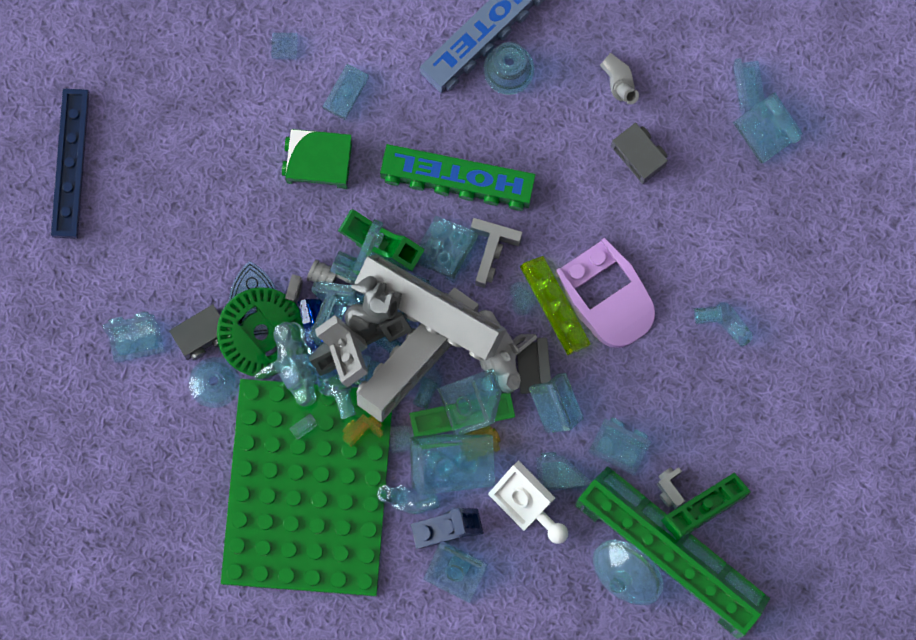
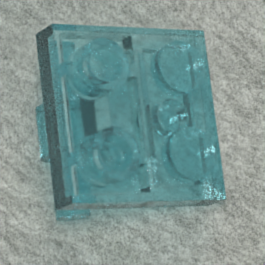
(768, 128)
(447, 248)

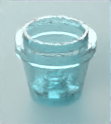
(508, 78)

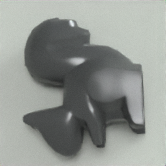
(376, 305)

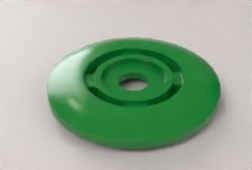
(238, 342)

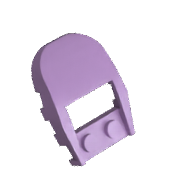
(622, 315)

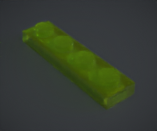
(555, 305)

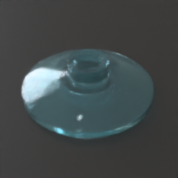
(223, 391)

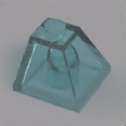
(471, 401)

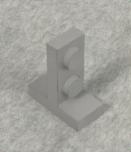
(493, 249)
(345, 349)

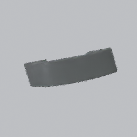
(391, 328)

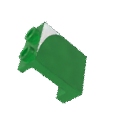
(317, 157)

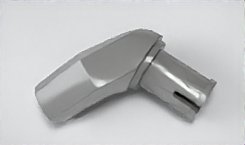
(620, 79)

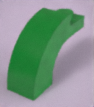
(393, 247)

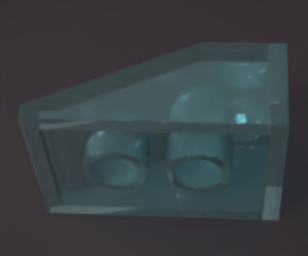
(451, 462)

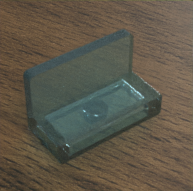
(748, 84)
(556, 404)

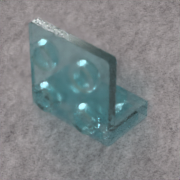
(134, 337)
(620, 445)

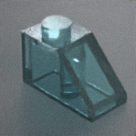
(558, 473)

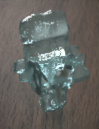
(293, 363)

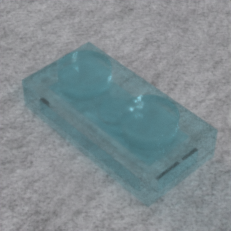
(346, 91)

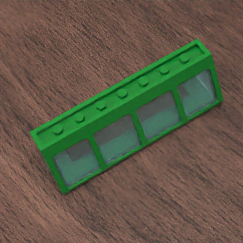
(685, 560)

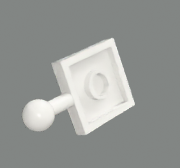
(526, 500)

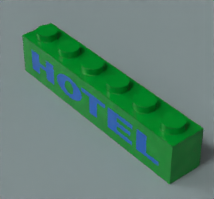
(457, 176)

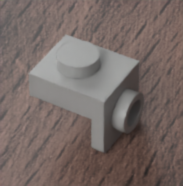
(670, 494)

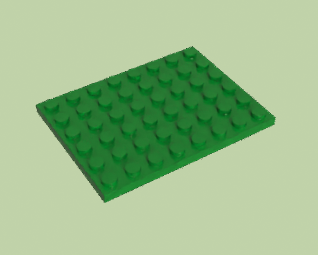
(304, 506)

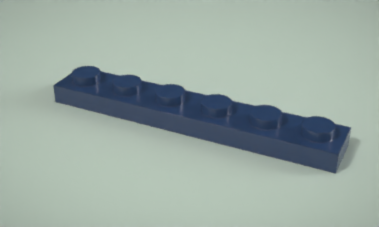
(70, 163)

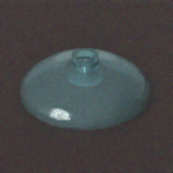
(627, 572)

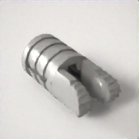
(321, 273)

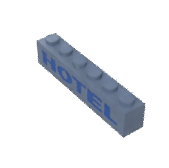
(473, 40)

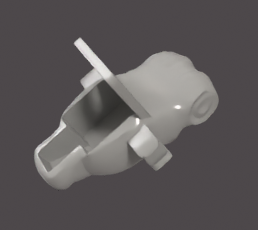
(505, 357)

